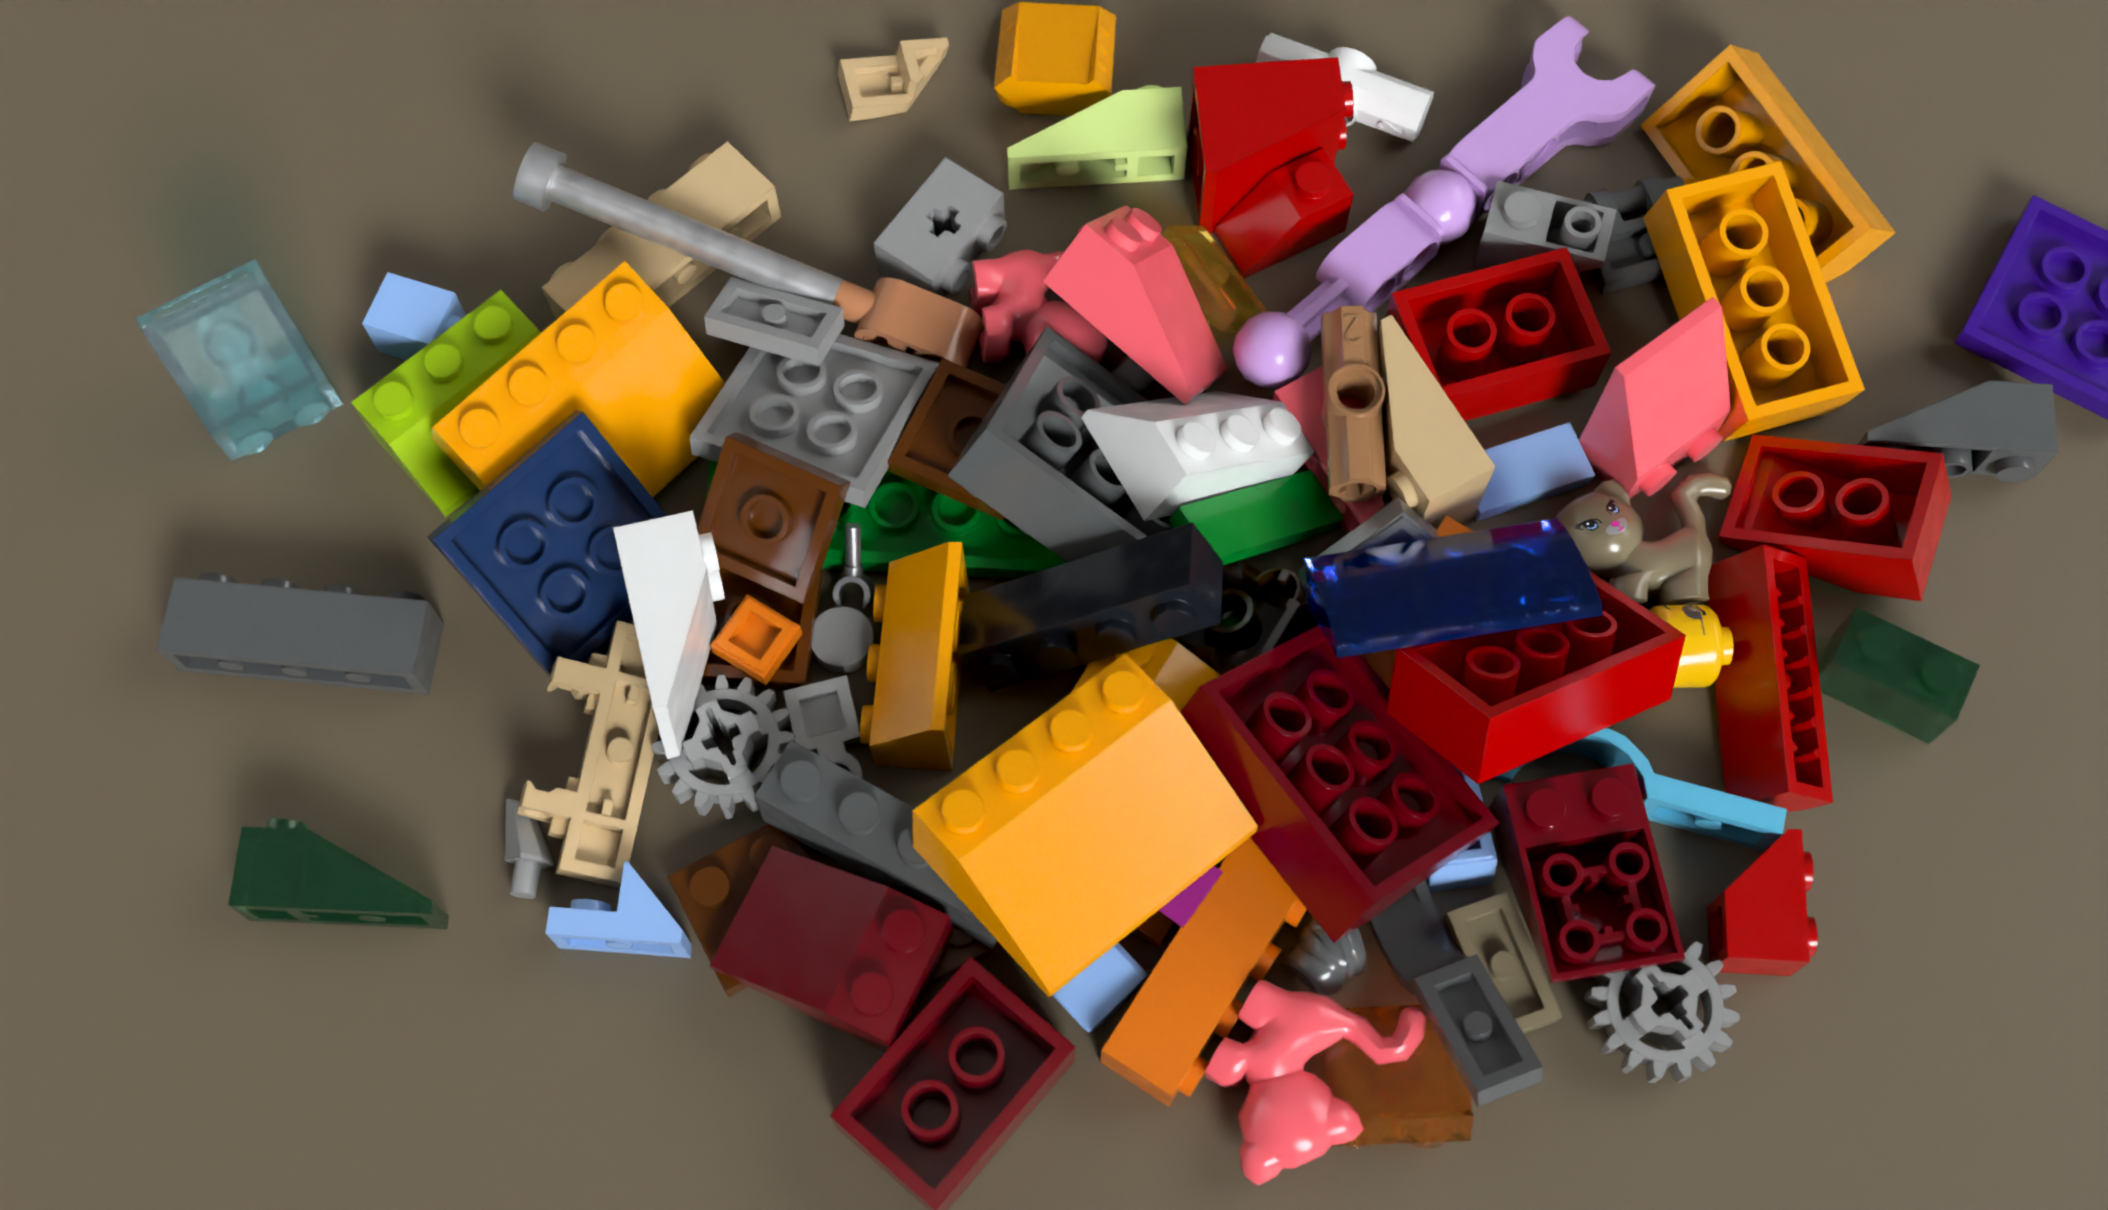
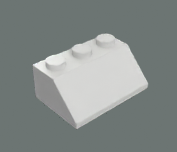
(1196, 450)

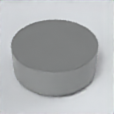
(842, 639)

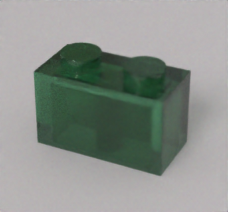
(1895, 676)

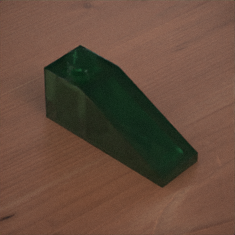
(302, 878)

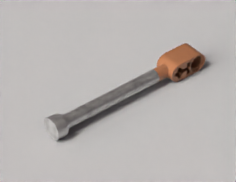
(889, 316)

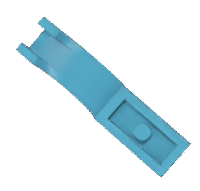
(1680, 802)

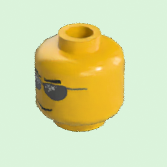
(1705, 645)

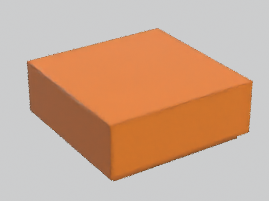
(756, 639)

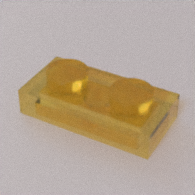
(1215, 281)

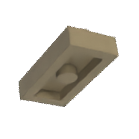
(1500, 940)

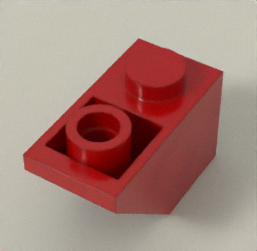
(1762, 915)

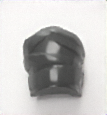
(1325, 964)

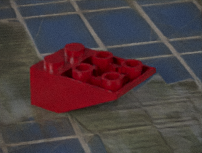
(1586, 873)

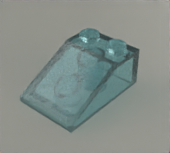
(240, 360)

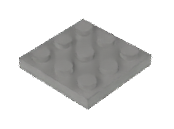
(829, 415)

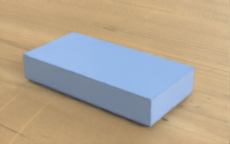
(1534, 470)

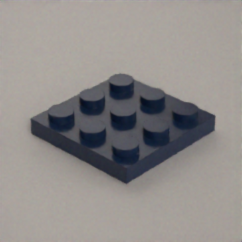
(545, 542)

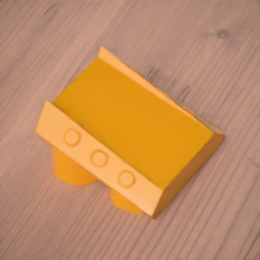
(1054, 57)

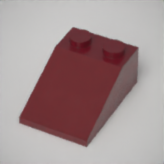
(834, 946)

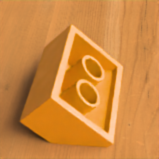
(917, 660)

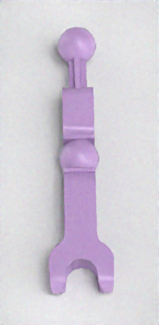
(1548, 113)

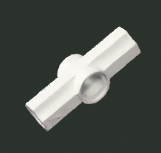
(1378, 98)

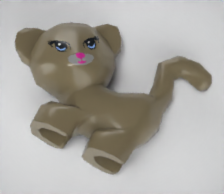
(1667, 569)

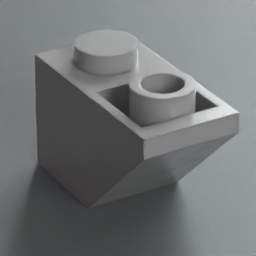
(1535, 222)

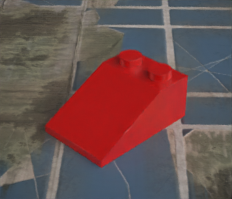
(1850, 509)

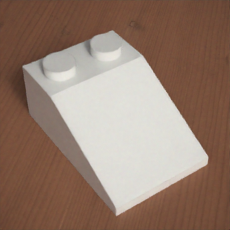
(671, 595)

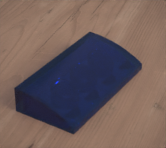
(1449, 587)

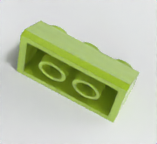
(432, 384)

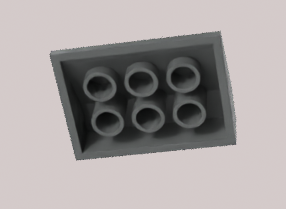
(1041, 462)

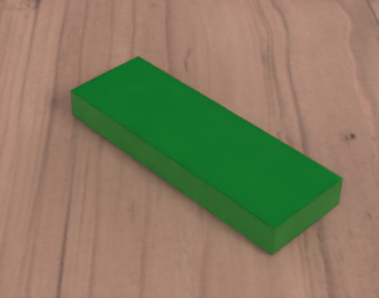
(1262, 516)

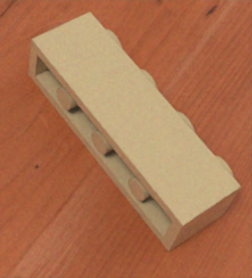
(716, 190)

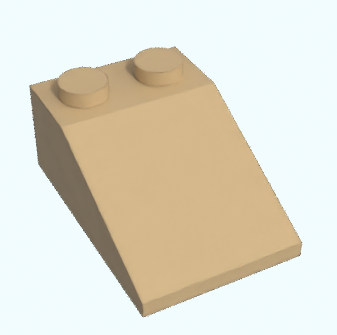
(1427, 445)

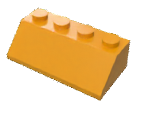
(1744, 118)

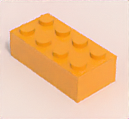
(1752, 254)

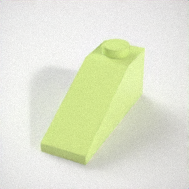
(1115, 141)

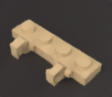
(603, 805)

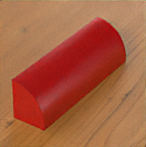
(1772, 687)

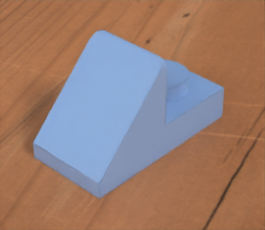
(636, 928)

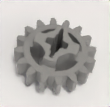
(745, 732)
(1677, 1028)

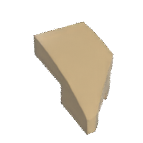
(889, 83)

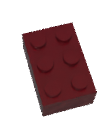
(954, 1087)

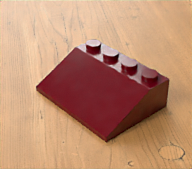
(1337, 786)

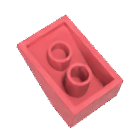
(1139, 297)
(1662, 405)

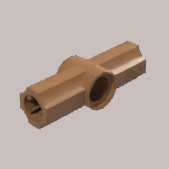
(1353, 435)

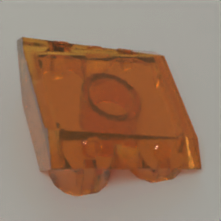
(1404, 1100)

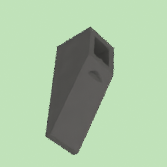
(1981, 431)

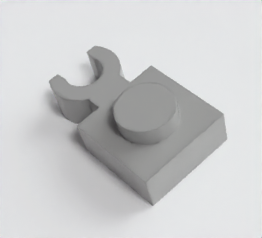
(826, 721)

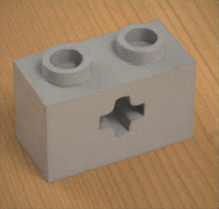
(942, 231)

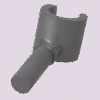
(853, 567)

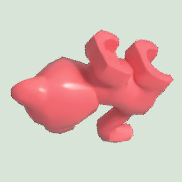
(1014, 306)
(1288, 1111)

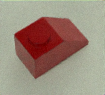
(1286, 214)

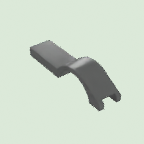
(1457, 998)

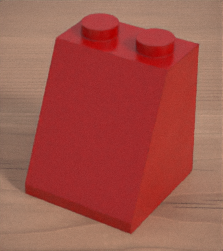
(1258, 120)

